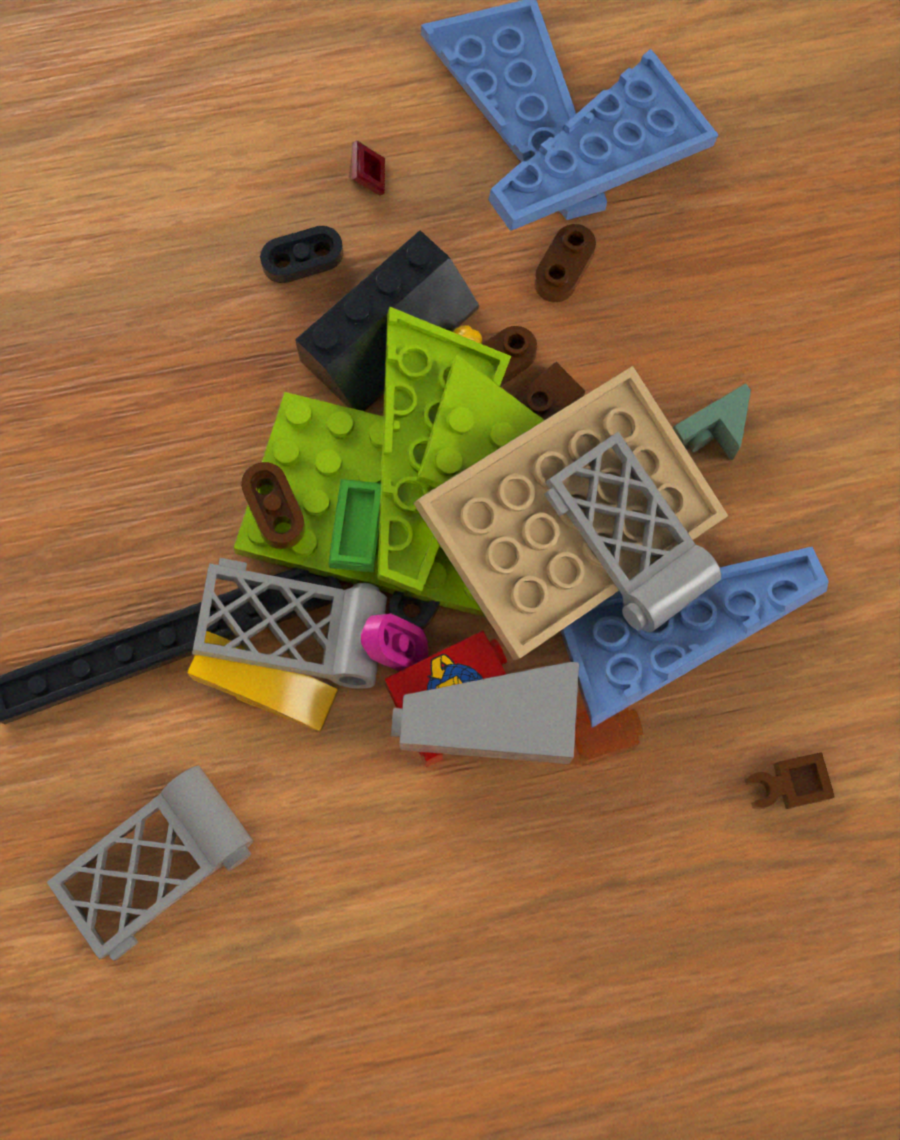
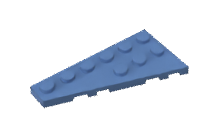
(511, 76)
(612, 140)
(628, 664)

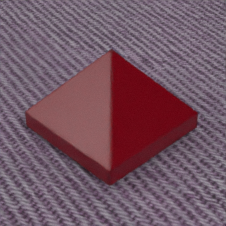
(367, 168)

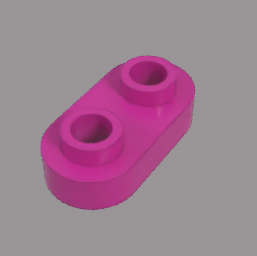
(394, 641)

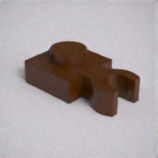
(797, 780)

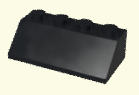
(350, 339)

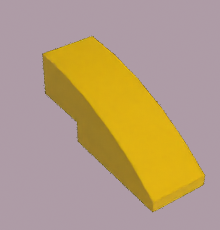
(273, 690)

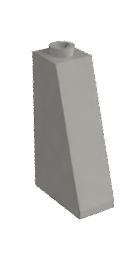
(502, 716)

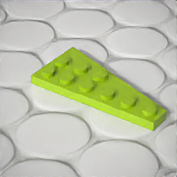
(415, 379)
(471, 423)

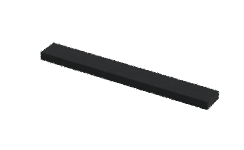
(135, 651)

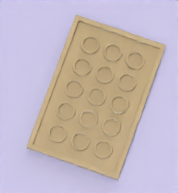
(516, 551)

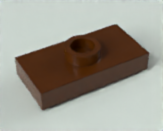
(550, 392)

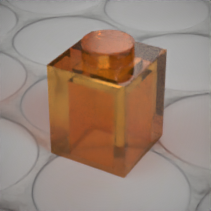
(608, 738)

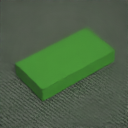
(356, 526)

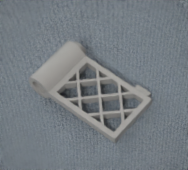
(670, 580)
(343, 657)
(203, 825)

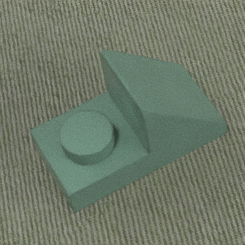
(719, 420)

